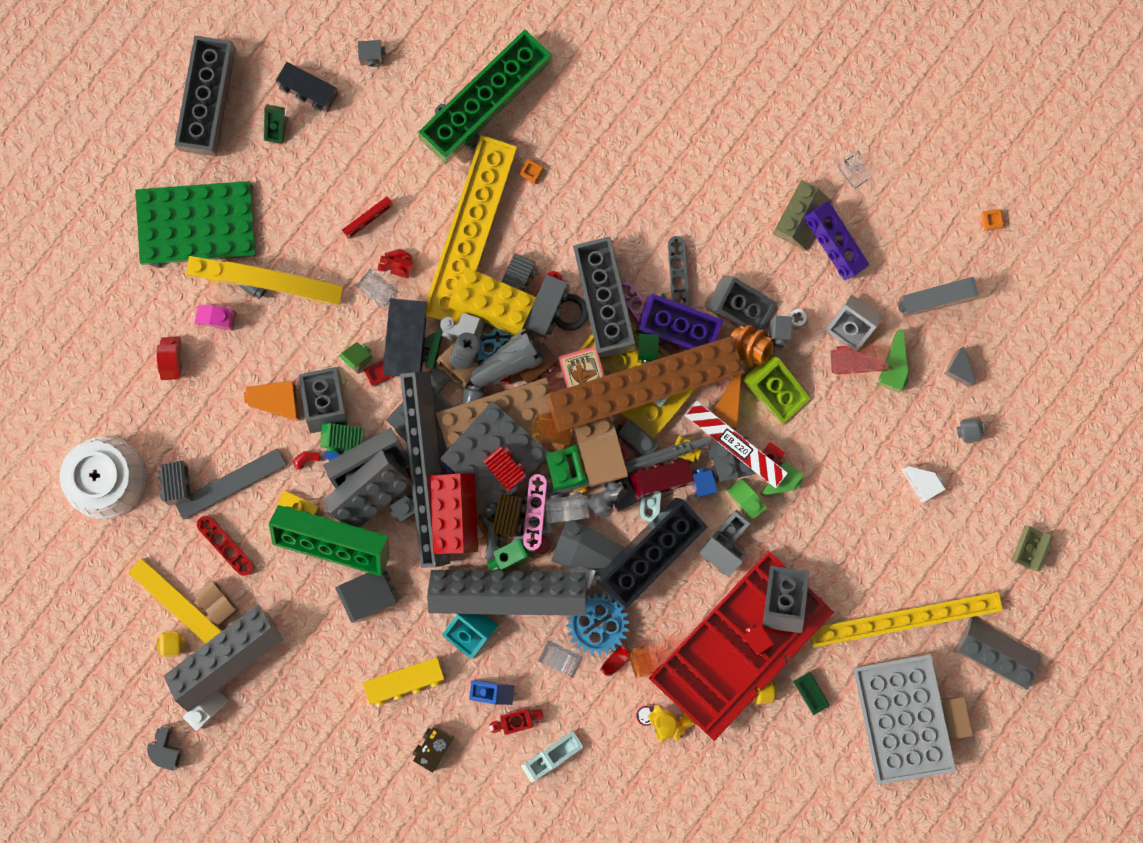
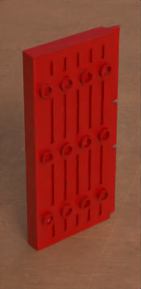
(715, 667)

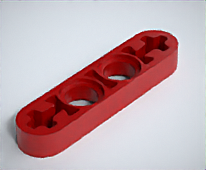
(223, 547)

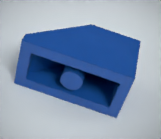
(491, 692)

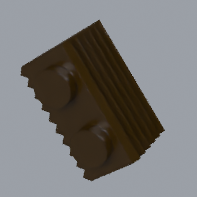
(508, 515)

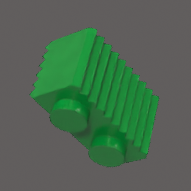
(340, 437)

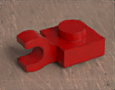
(398, 266)

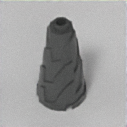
(510, 359)

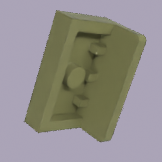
(1032, 548)

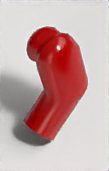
(398, 253)
(304, 457)

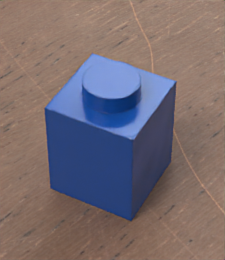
(704, 483)

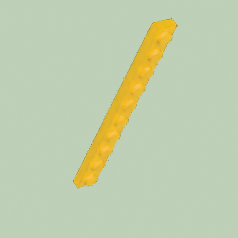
(907, 619)

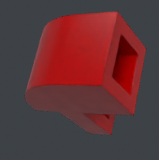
(168, 358)

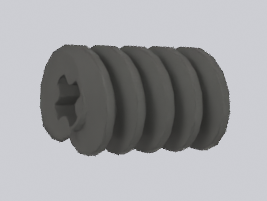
(464, 350)

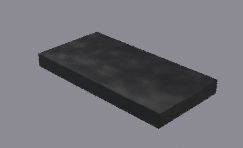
(405, 336)

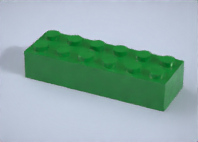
(329, 540)

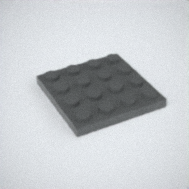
(481, 438)

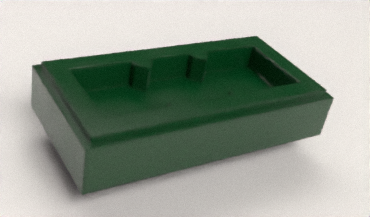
(811, 693)

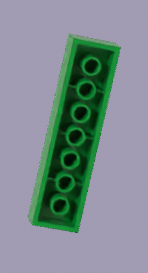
(485, 96)

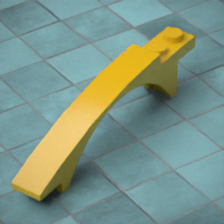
(233, 273)

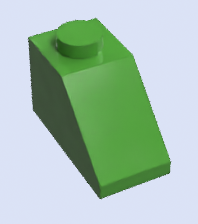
(356, 356)
(790, 481)
(746, 499)

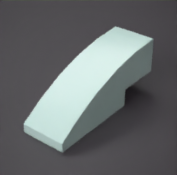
(552, 756)

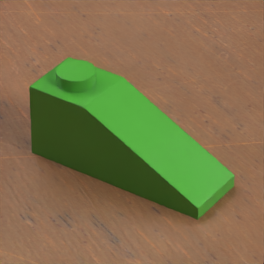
(896, 357)

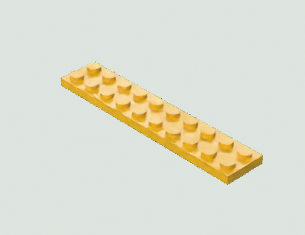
(470, 223)

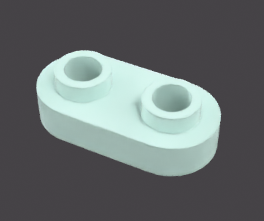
(650, 503)

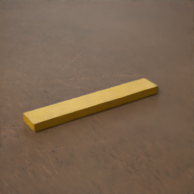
(174, 601)

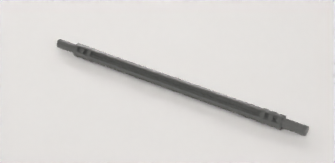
(631, 465)

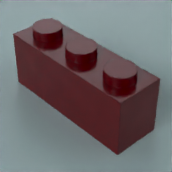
(661, 478)

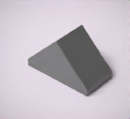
(960, 368)

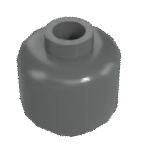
(473, 393)
(971, 430)

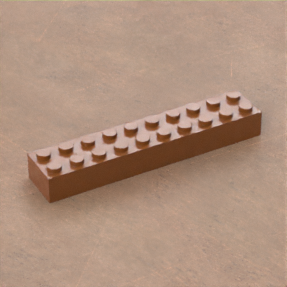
(644, 384)

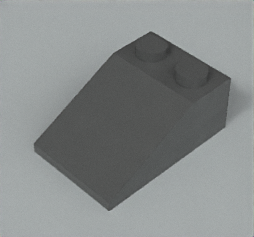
(740, 303)
(322, 399)
(786, 599)

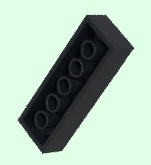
(651, 552)

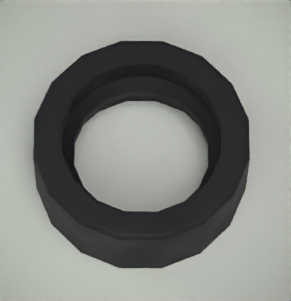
(579, 323)

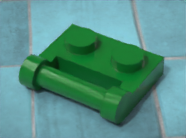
(560, 470)

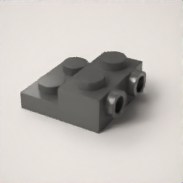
(726, 464)

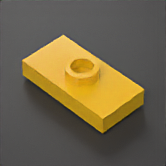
(297, 503)

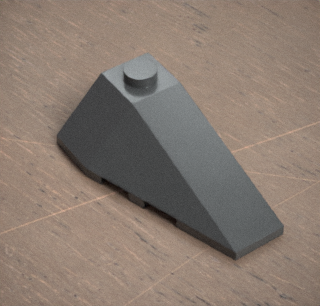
(584, 547)

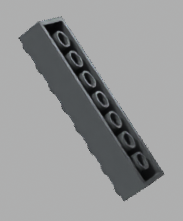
(507, 592)

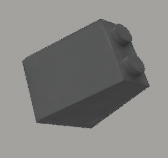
(366, 595)

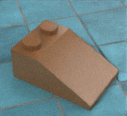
(601, 451)

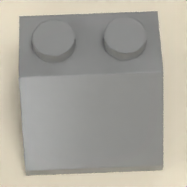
(854, 323)

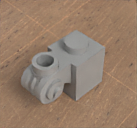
(466, 324)

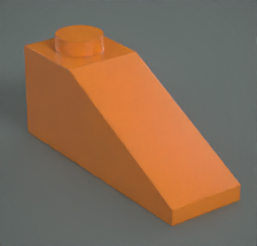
(727, 405)

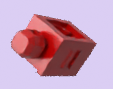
(496, 726)

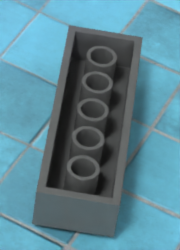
(205, 96)
(605, 297)
(222, 658)

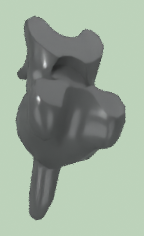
(603, 502)

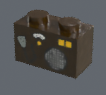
(433, 748)

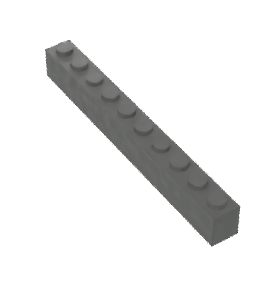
(422, 458)

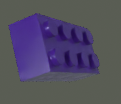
(677, 323)

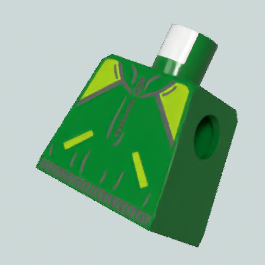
(516, 553)

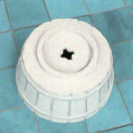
(119, 482)

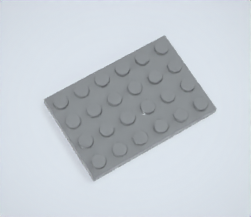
(904, 719)

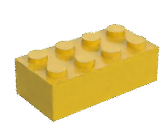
(491, 301)

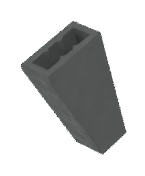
(938, 297)

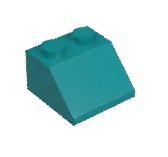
(469, 632)

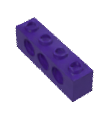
(836, 240)

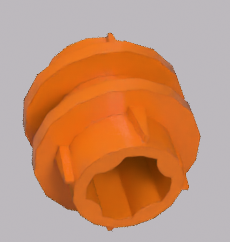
(752, 345)

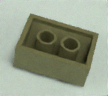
(792, 225)

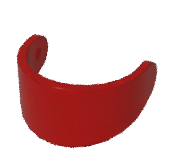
(615, 661)

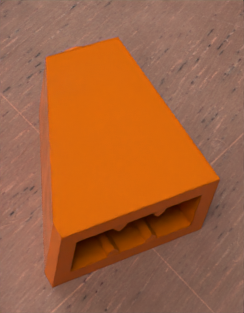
(274, 399)

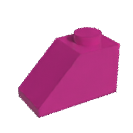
(215, 317)

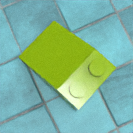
(776, 389)

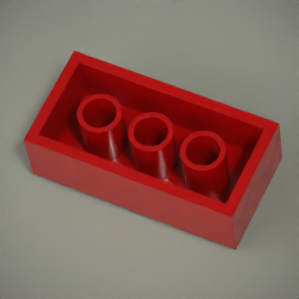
(454, 513)

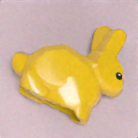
(667, 725)

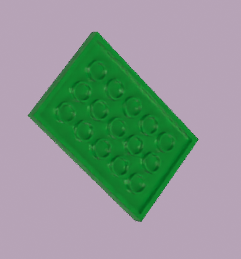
(195, 222)

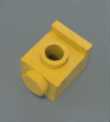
(689, 456)

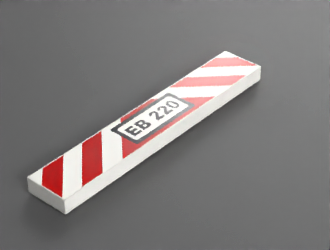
(736, 444)

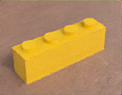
(404, 680)

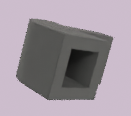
(162, 754)

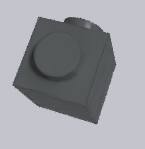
(371, 53)

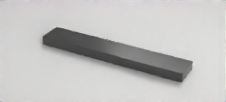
(232, 483)

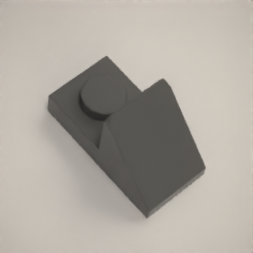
(734, 526)

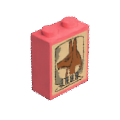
(581, 366)

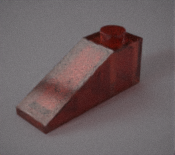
(850, 362)

